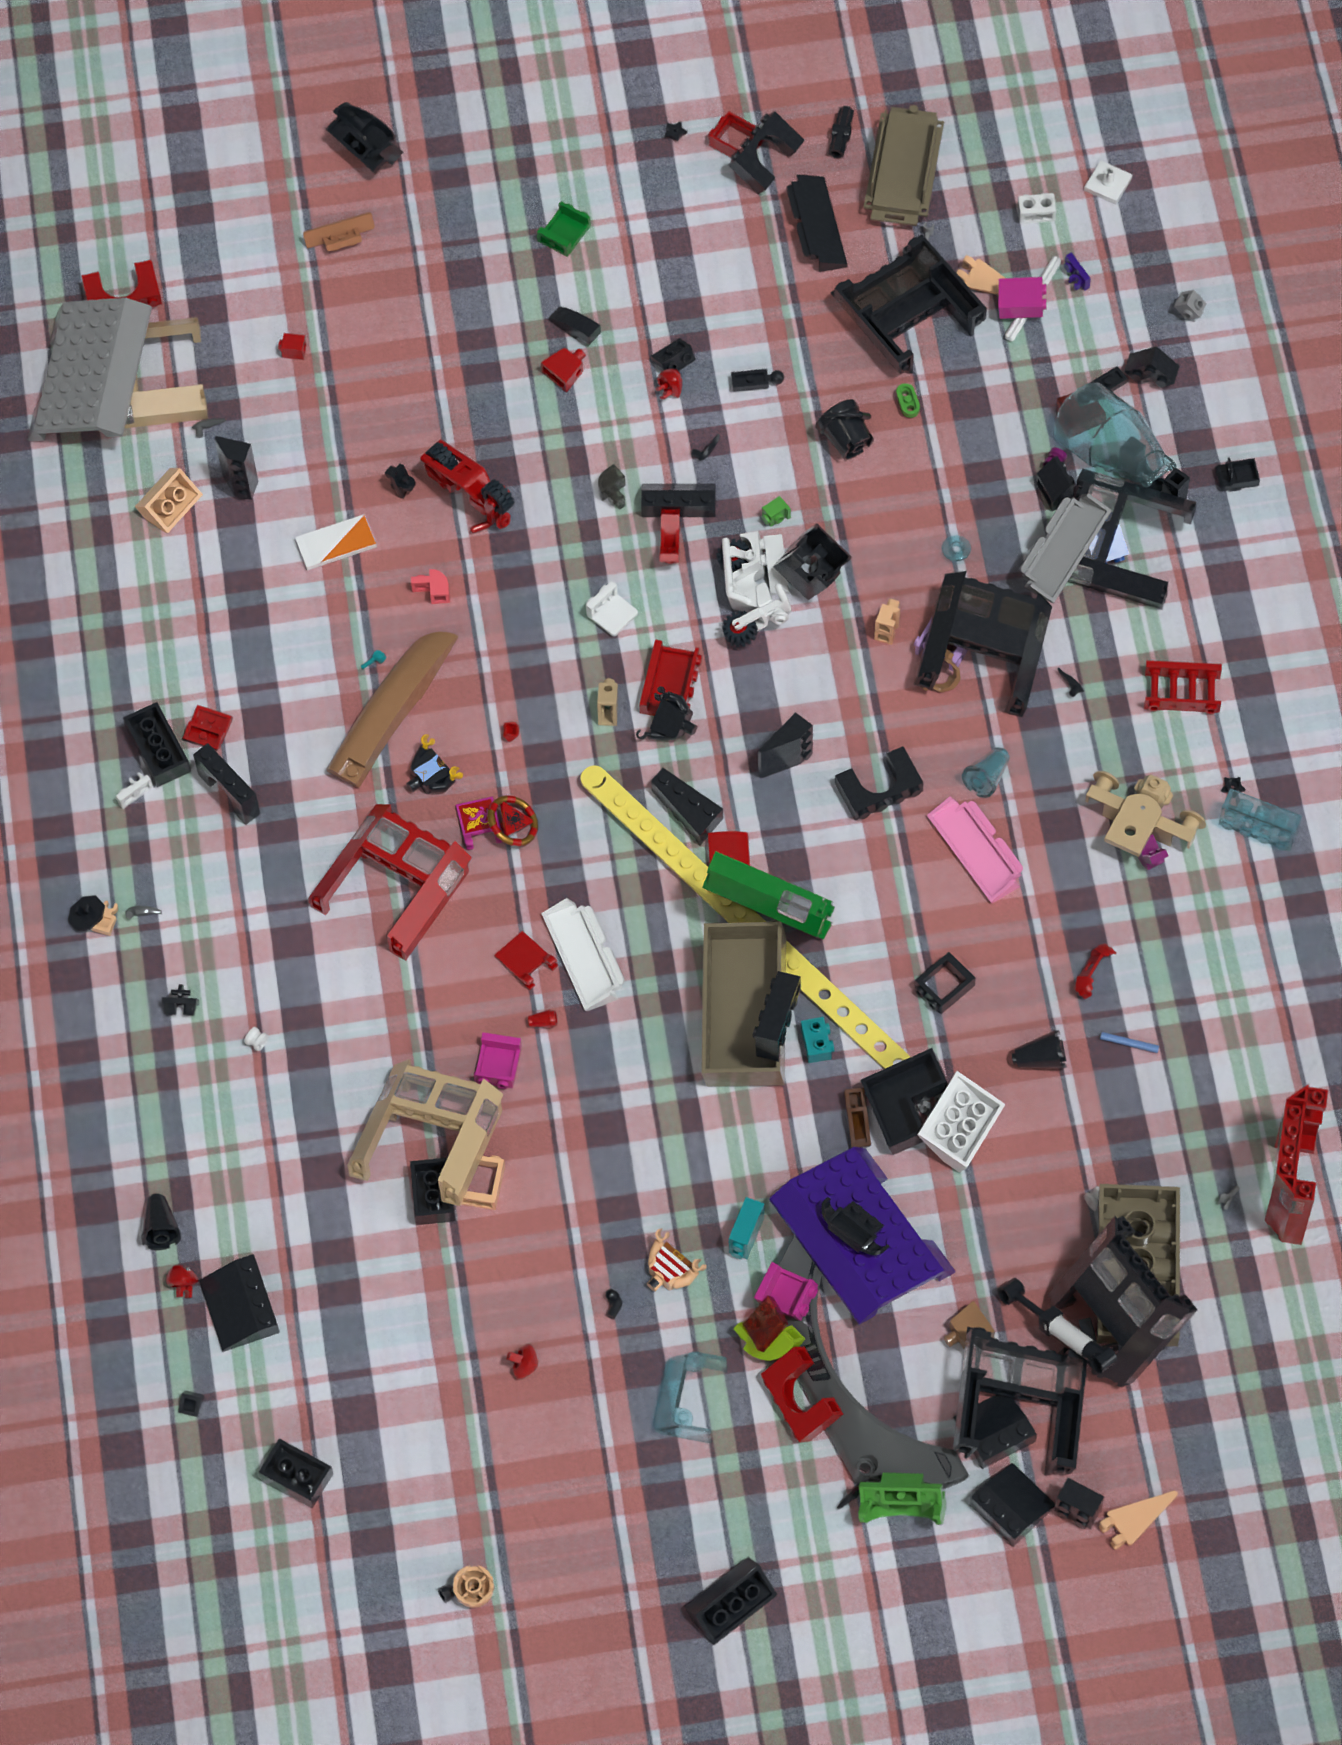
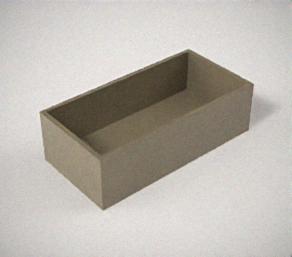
(736, 979)

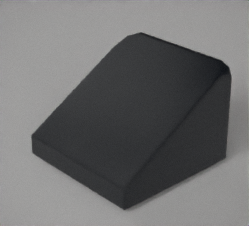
(190, 1403)

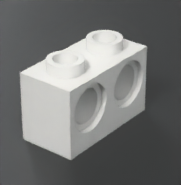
(1036, 211)

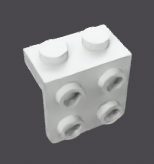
(610, 609)

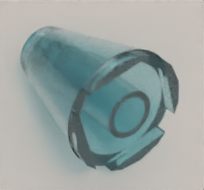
(986, 772)

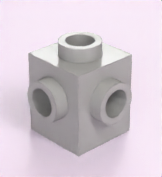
(1190, 304)

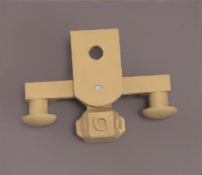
(1141, 813)

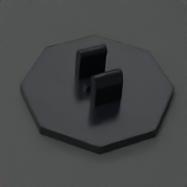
(86, 913)

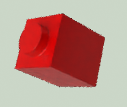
(293, 346)

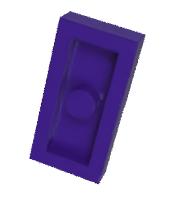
(1077, 272)

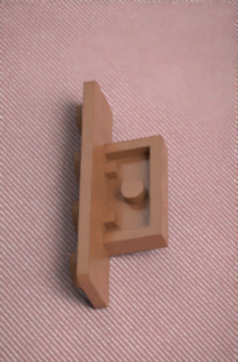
(339, 233)

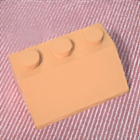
(169, 499)

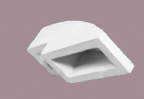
(774, 551)

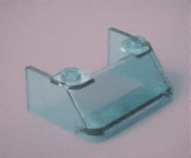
(669, 1417)

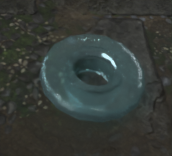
(956, 540)

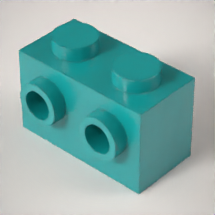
(816, 1039)

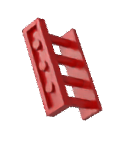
(1183, 670)

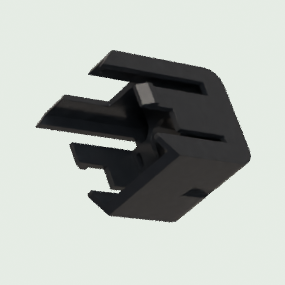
(823, 570)

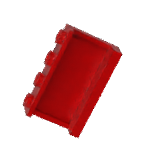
(672, 670)

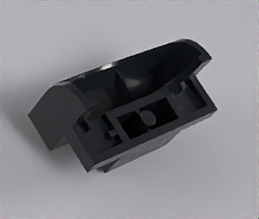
(364, 136)

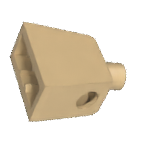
(607, 696)

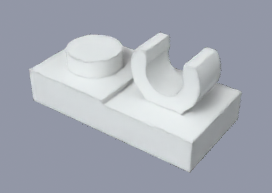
(134, 791)

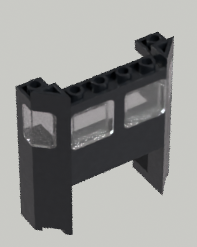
(1125, 1300)

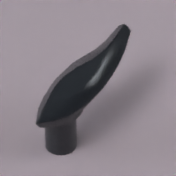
(707, 449)
(1075, 686)
(851, 1496)

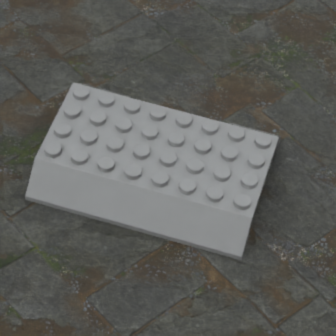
(91, 367)

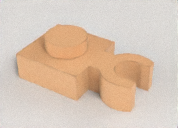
(107, 924)

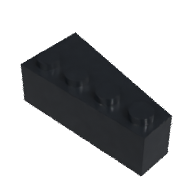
(688, 805)
(776, 1015)

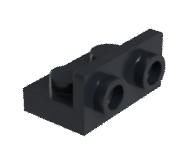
(675, 355)

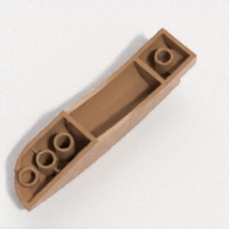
(390, 706)

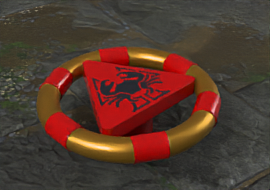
(512, 820)

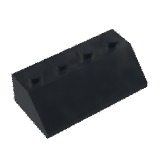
(237, 466)
(691, 499)
(731, 1600)

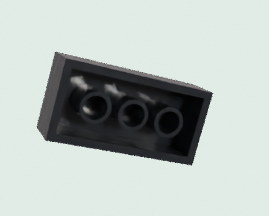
(157, 744)

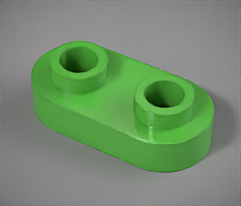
(908, 402)

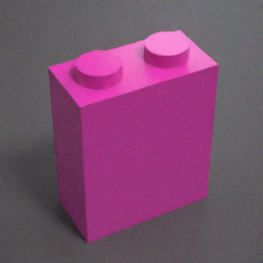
(1022, 297)

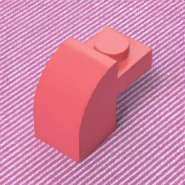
(435, 583)

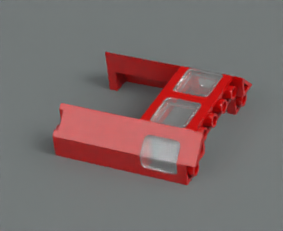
(409, 853)
(1294, 1198)

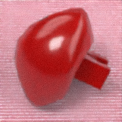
(671, 382)
(183, 1279)
(524, 1362)

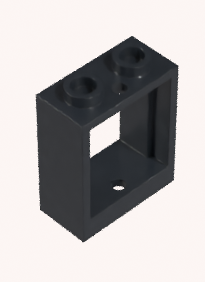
(958, 970)

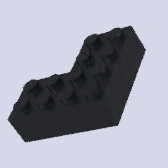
(897, 1091)

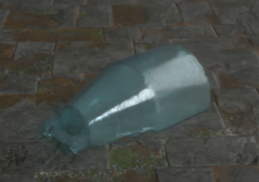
(1110, 435)

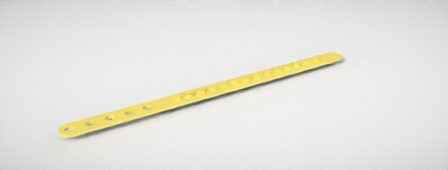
(694, 873)

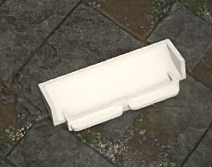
(583, 953)

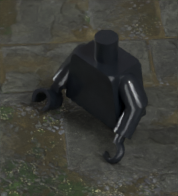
(671, 718)

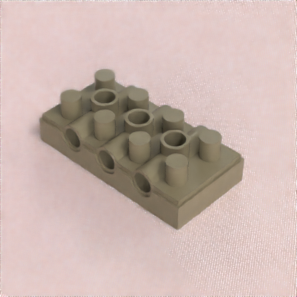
(1157, 1216)

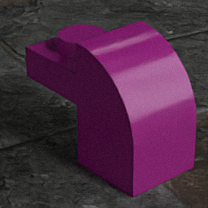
(1152, 854)

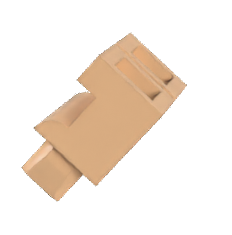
(887, 622)

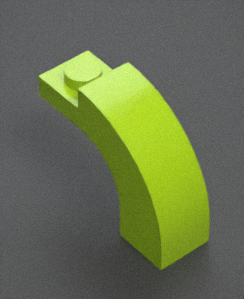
(781, 1345)

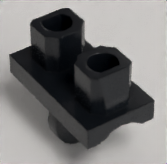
(400, 479)
(171, 1003)

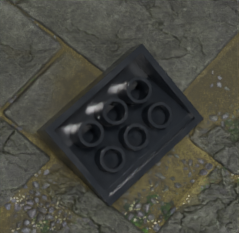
(239, 1303)

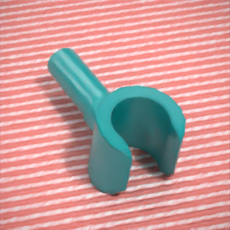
(377, 656)

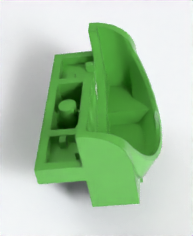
(901, 1495)

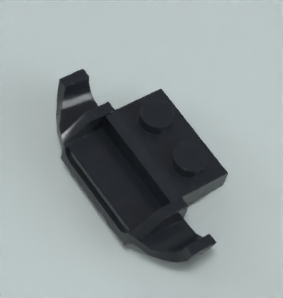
(854, 1227)

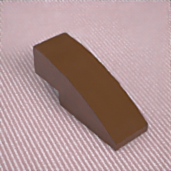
(857, 1117)

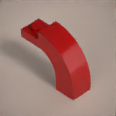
(670, 536)

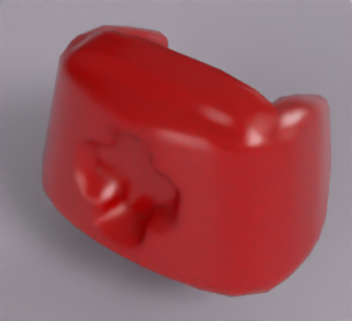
(511, 731)

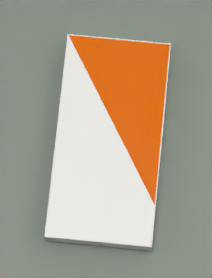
(335, 542)

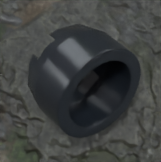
(446, 1593)

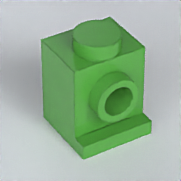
(775, 512)

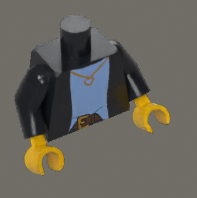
(430, 771)

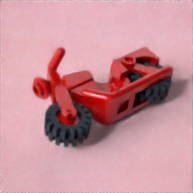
(485, 495)

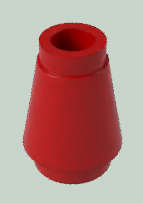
(543, 1019)

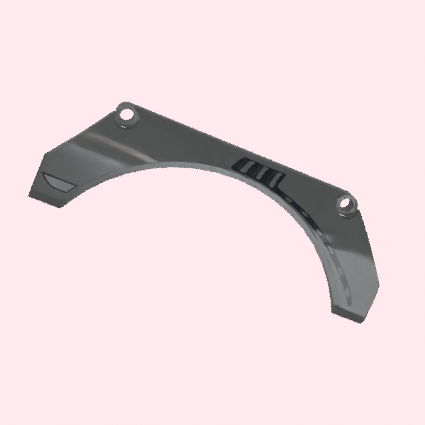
(858, 1435)

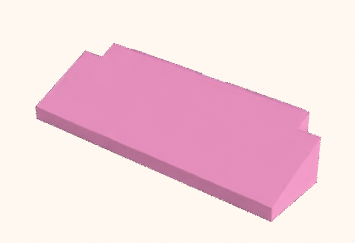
(972, 840)

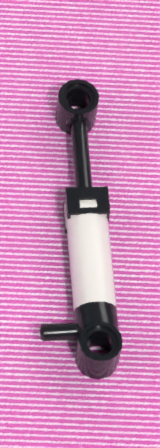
(1052, 1323)

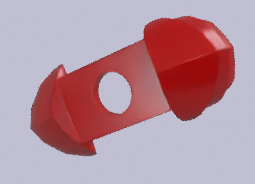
(1084, 982)

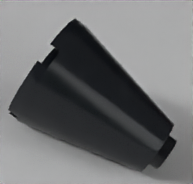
(1041, 1053)
(159, 1224)

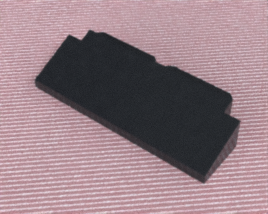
(817, 223)

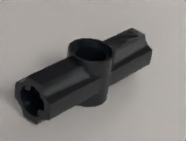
(841, 132)

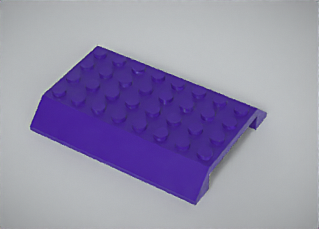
(859, 1279)

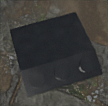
(786, 747)
(1000, 1430)
(1011, 1504)

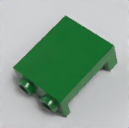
(564, 229)

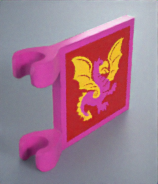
(474, 819)

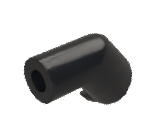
(615, 1303)

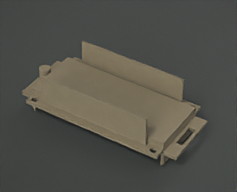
(903, 165)

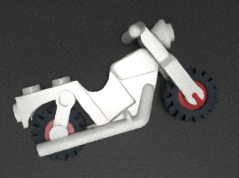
(741, 571)

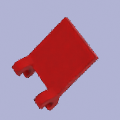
(523, 957)

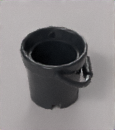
(846, 428)

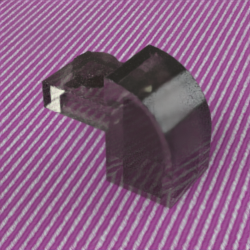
(609, 484)

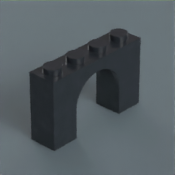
(746, 162)
(1175, 483)
(214, 769)
(863, 802)

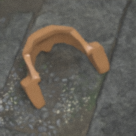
(953, 680)

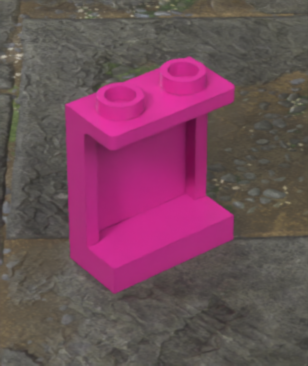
(498, 1060)
(789, 1291)

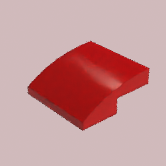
(208, 727)
(730, 843)

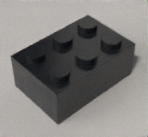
(426, 1192)
(295, 1473)

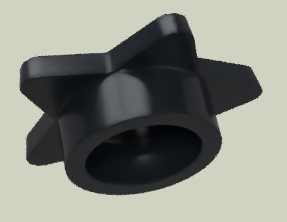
(675, 135)
(1232, 782)

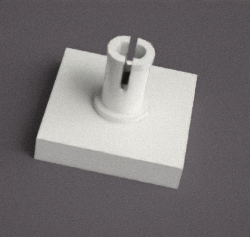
(1108, 182)

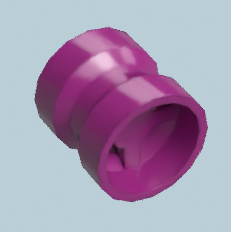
(1055, 452)

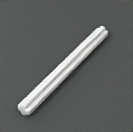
(1046, 276)

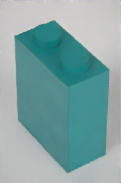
(746, 1228)

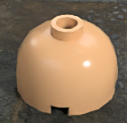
(473, 1578)

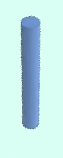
(1129, 1042)

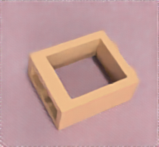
(485, 1200)

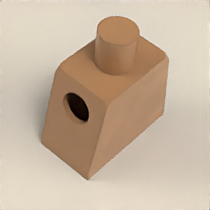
(969, 1317)

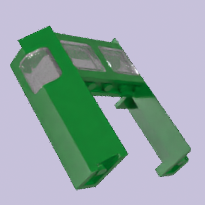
(769, 895)

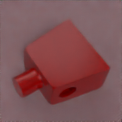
(564, 367)

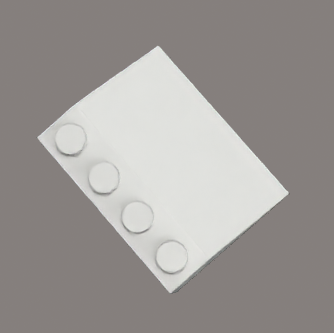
(960, 1121)

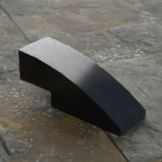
(576, 324)

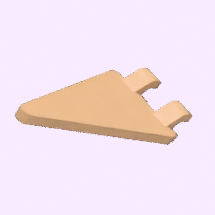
(981, 276)
(1135, 1518)

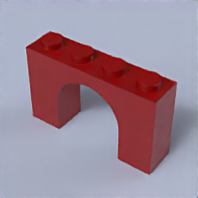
(145, 292)
(780, 1381)

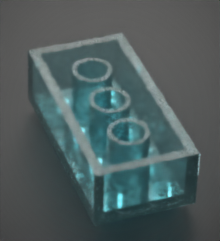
(1260, 820)

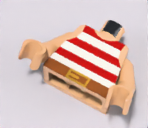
(669, 1266)

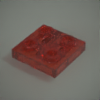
(765, 1323)

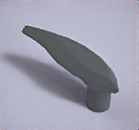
(199, 426)
(141, 911)

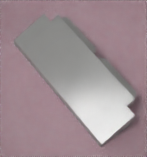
(1067, 540)

